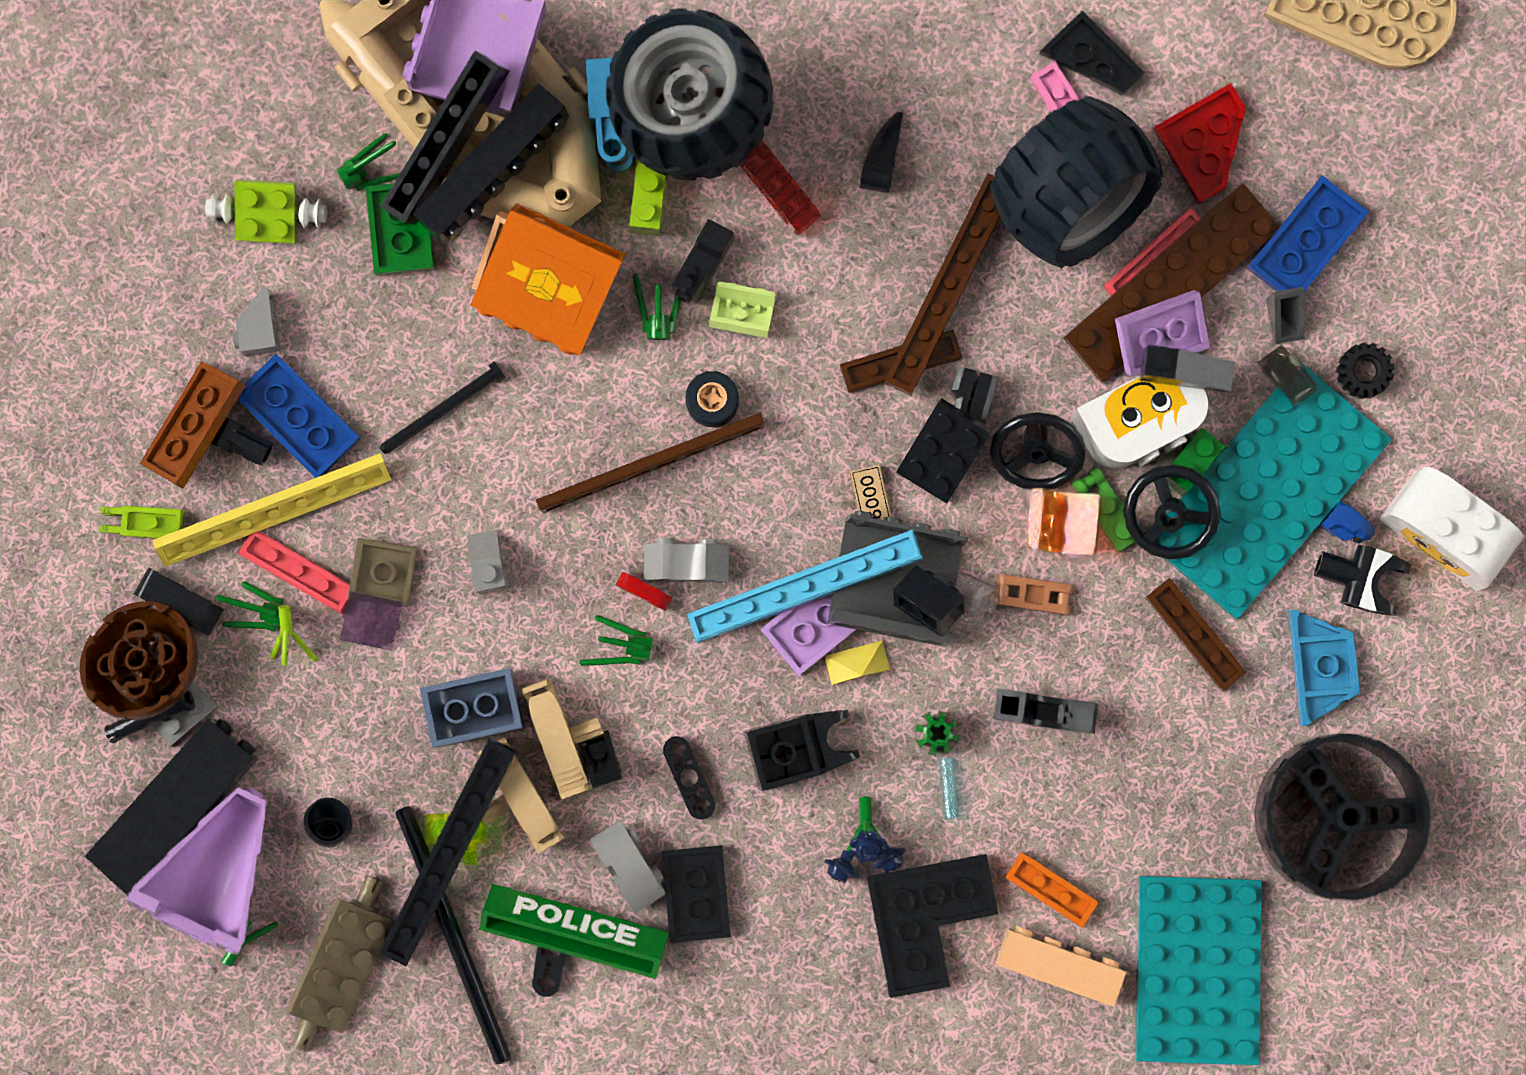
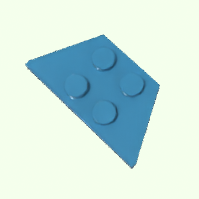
(1322, 665)

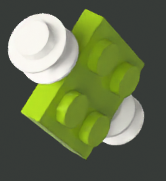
(265, 211)

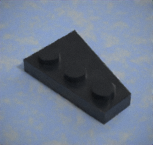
(1093, 54)

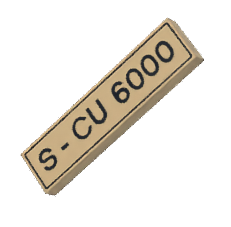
(870, 492)

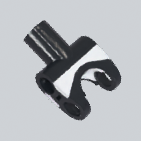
(1361, 577)

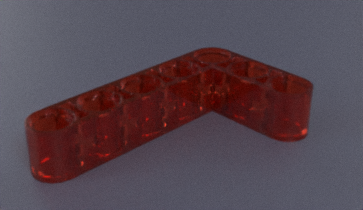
(780, 189)

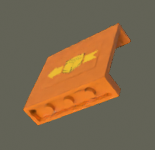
(547, 279)

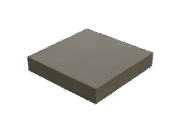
(383, 570)

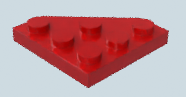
(1204, 141)

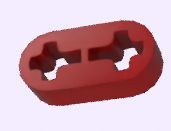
(644, 591)

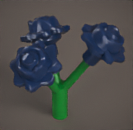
(866, 846)

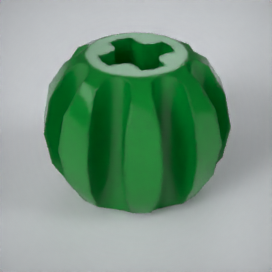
(928, 734)

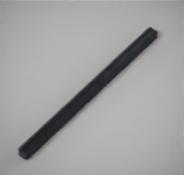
(456, 944)

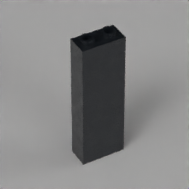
(172, 804)

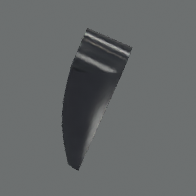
(880, 159)

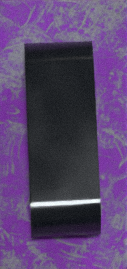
(192, 607)

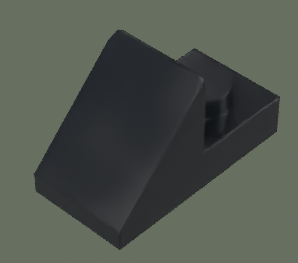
(601, 760)

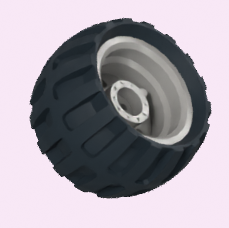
(705, 118)
(1076, 181)

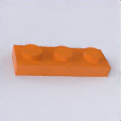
(1051, 889)

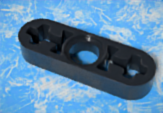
(671, 760)

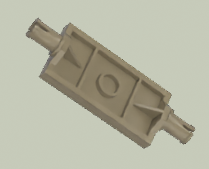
(339, 965)

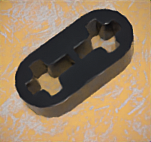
(540, 969)

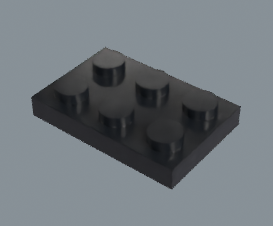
(944, 450)
(696, 894)

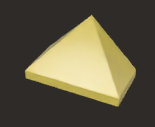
(857, 662)

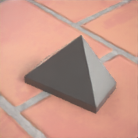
(1287, 315)

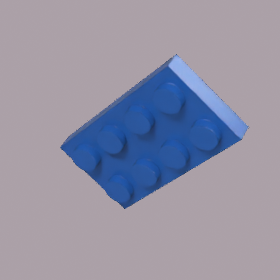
(1308, 238)
(297, 416)

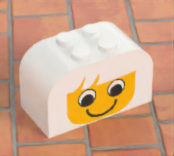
(1139, 422)
(1453, 527)

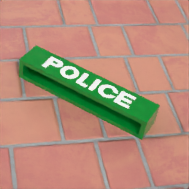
(573, 931)

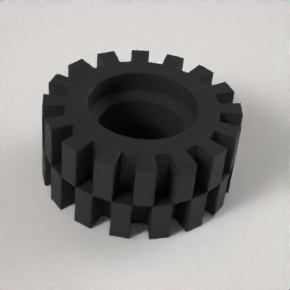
(1377, 358)

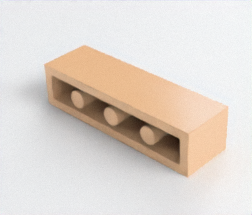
(1061, 967)

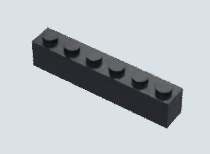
(445, 136)
(492, 164)

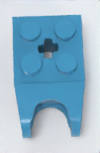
(607, 139)

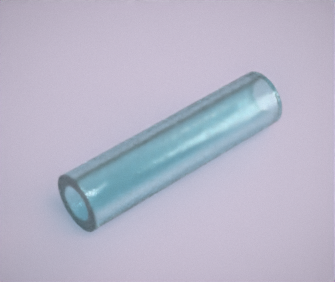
(948, 788)

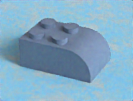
(472, 708)

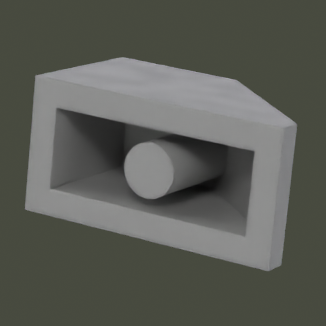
(257, 326)
(487, 562)

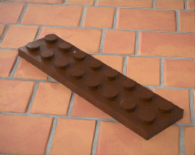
(1190, 263)

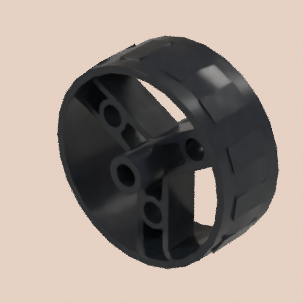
(1343, 816)

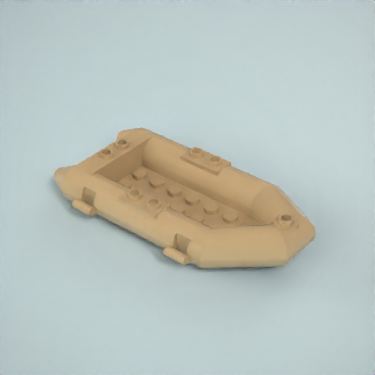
(378, 40)

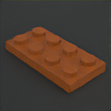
(192, 424)

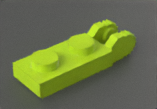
(143, 521)

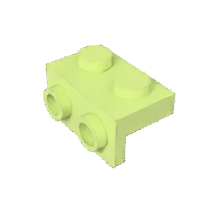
(742, 309)

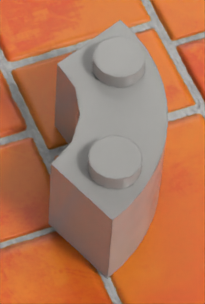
(686, 562)
(628, 866)

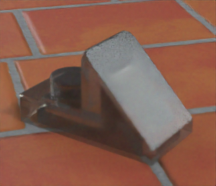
(1288, 375)

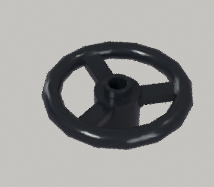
(1038, 449)
(1167, 502)

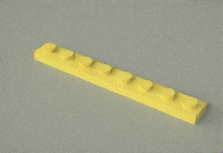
(272, 510)

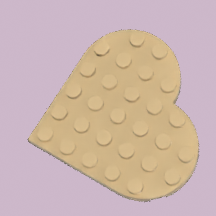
(1376, 31)

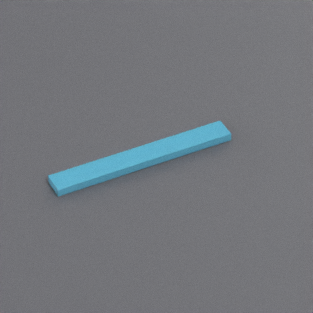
(805, 586)

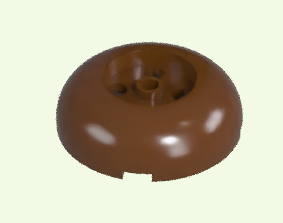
(126, 650)

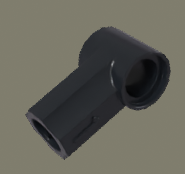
(236, 439)

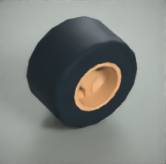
(717, 390)

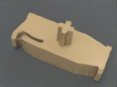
(560, 739)
(527, 806)

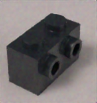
(929, 600)

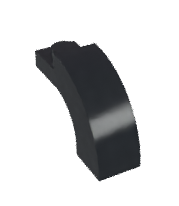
(1045, 711)

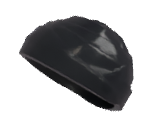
(327, 822)

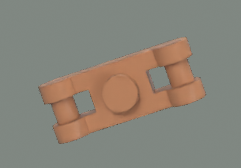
(1034, 594)

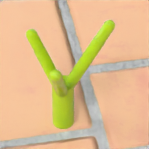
(283, 638)

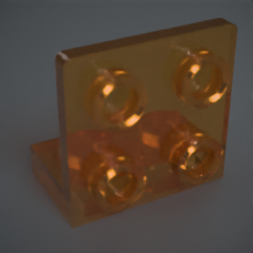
(1064, 522)

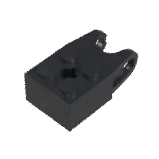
(807, 746)

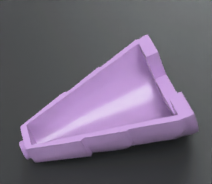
(209, 875)

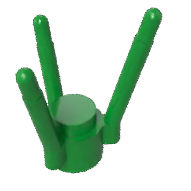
(353, 169)
(658, 326)
(268, 612)
(637, 646)

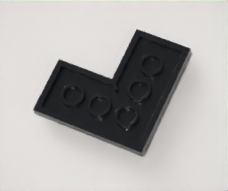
(911, 907)

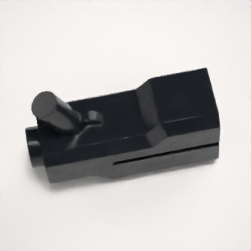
(702, 262)
(982, 394)

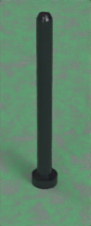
(443, 408)

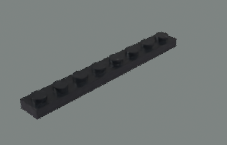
(448, 851)

